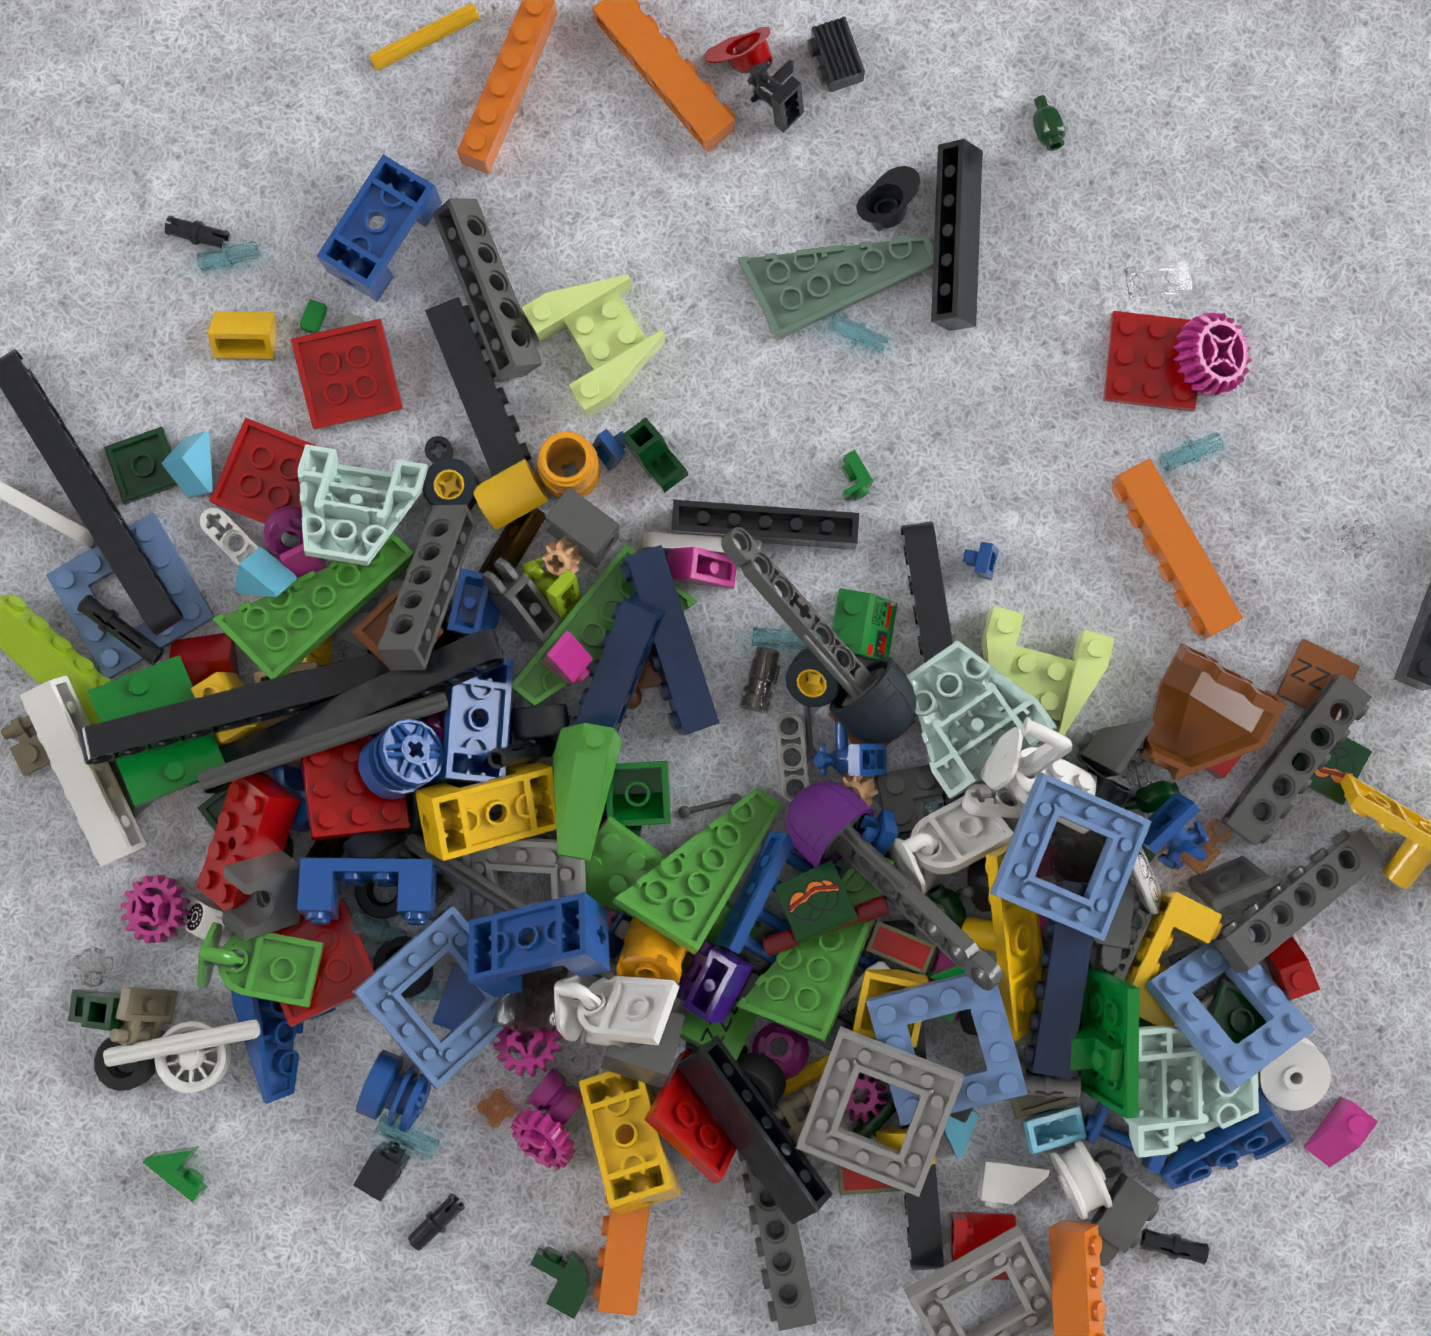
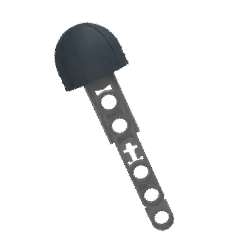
(875, 699)

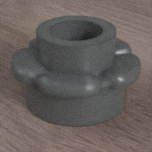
(1109, 1162)

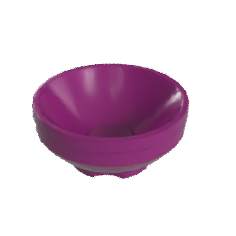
(281, 521)
(798, 1051)

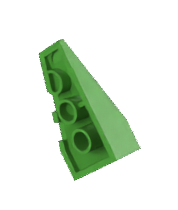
(582, 779)

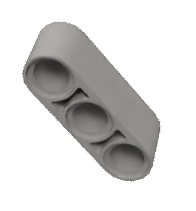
(788, 742)

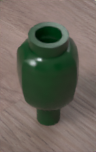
(1048, 124)
(1152, 796)
(948, 903)

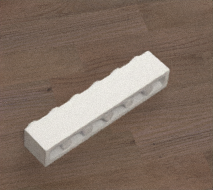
(88, 788)

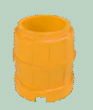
(562, 450)
(649, 954)

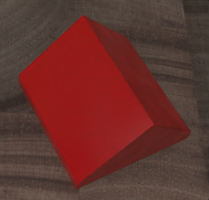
(206, 655)

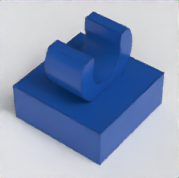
(609, 448)
(983, 561)
(880, 830)

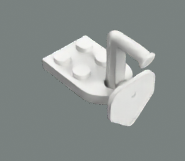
(1018, 769)
(946, 844)
(613, 1009)

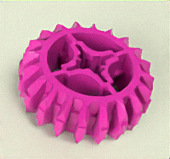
(1212, 353)

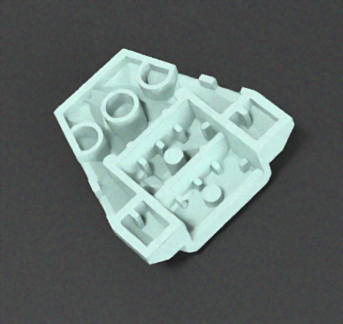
(352, 508)
(965, 712)
(1181, 1094)

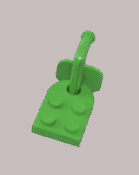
(270, 969)

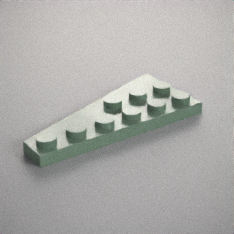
(824, 280)

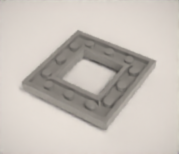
(523, 855)
(898, 1168)
(1004, 1253)

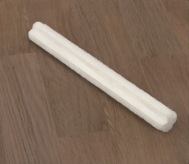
(182, 1043)

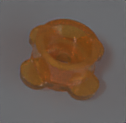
(505, 1108)

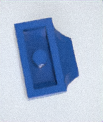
(471, 605)

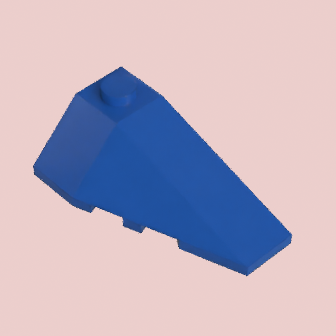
(272, 1051)
(1221, 1147)

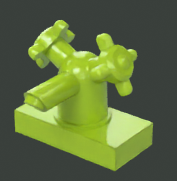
(560, 593)

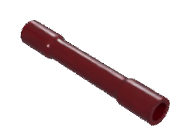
(865, 911)

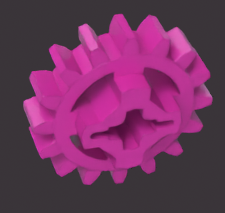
(155, 908)
(531, 1061)
(543, 1138)

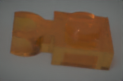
(1210, 848)

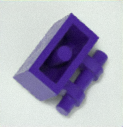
(713, 982)

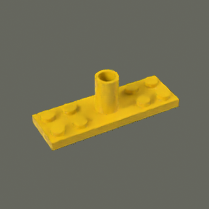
(1392, 816)
(1017, 942)

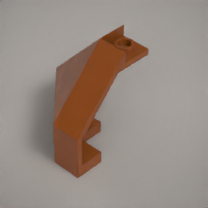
(1206, 715)

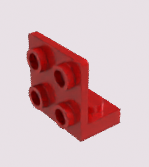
(975, 1229)

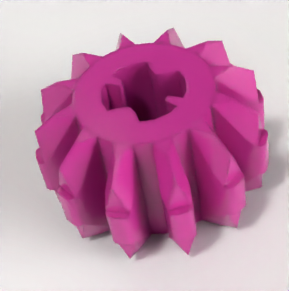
(869, 1102)

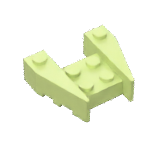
(603, 334)
(1055, 681)

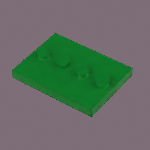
(164, 769)
(1114, 1010)

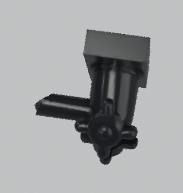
(784, 99)

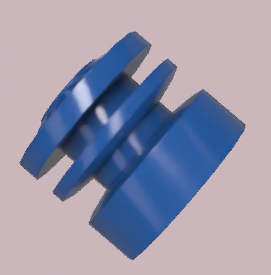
(401, 759)
(394, 1091)

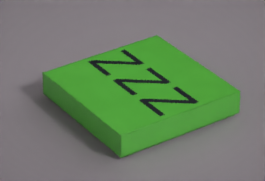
(732, 1032)

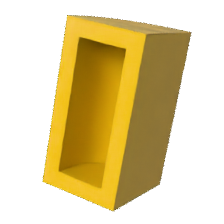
(243, 335)
(510, 494)

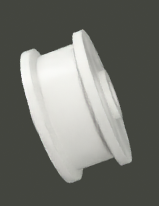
(197, 1068)
(1296, 1077)
(1081, 1179)

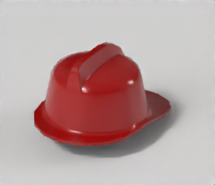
(742, 50)

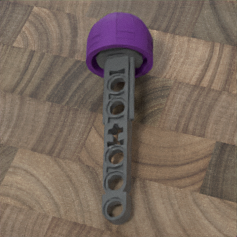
(826, 828)

